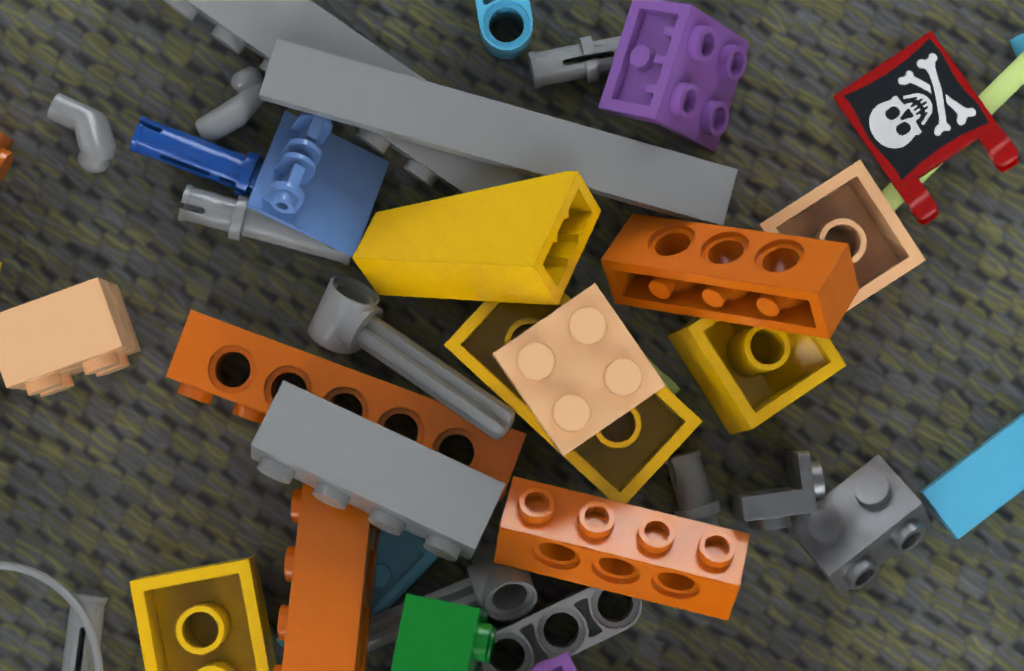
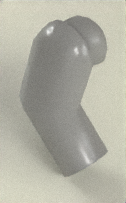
(235, 111)
(91, 131)

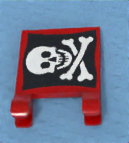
(919, 115)

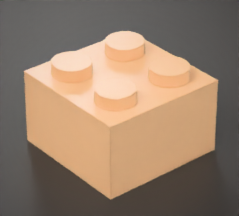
(857, 213)
(65, 335)
(578, 369)

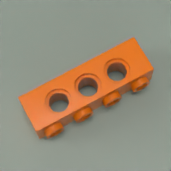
(731, 274)
(621, 548)

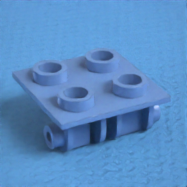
(318, 182)

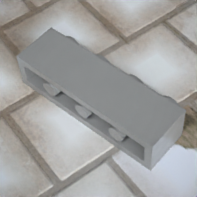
(375, 471)

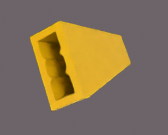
(483, 244)

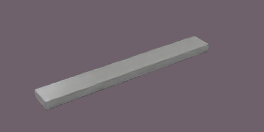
(496, 133)

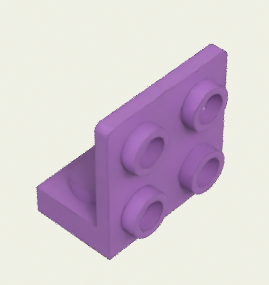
(675, 71)

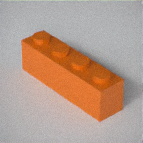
(330, 587)

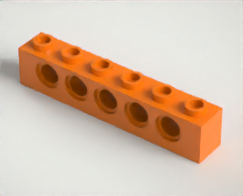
(210, 341)

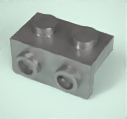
(773, 507)
(861, 525)

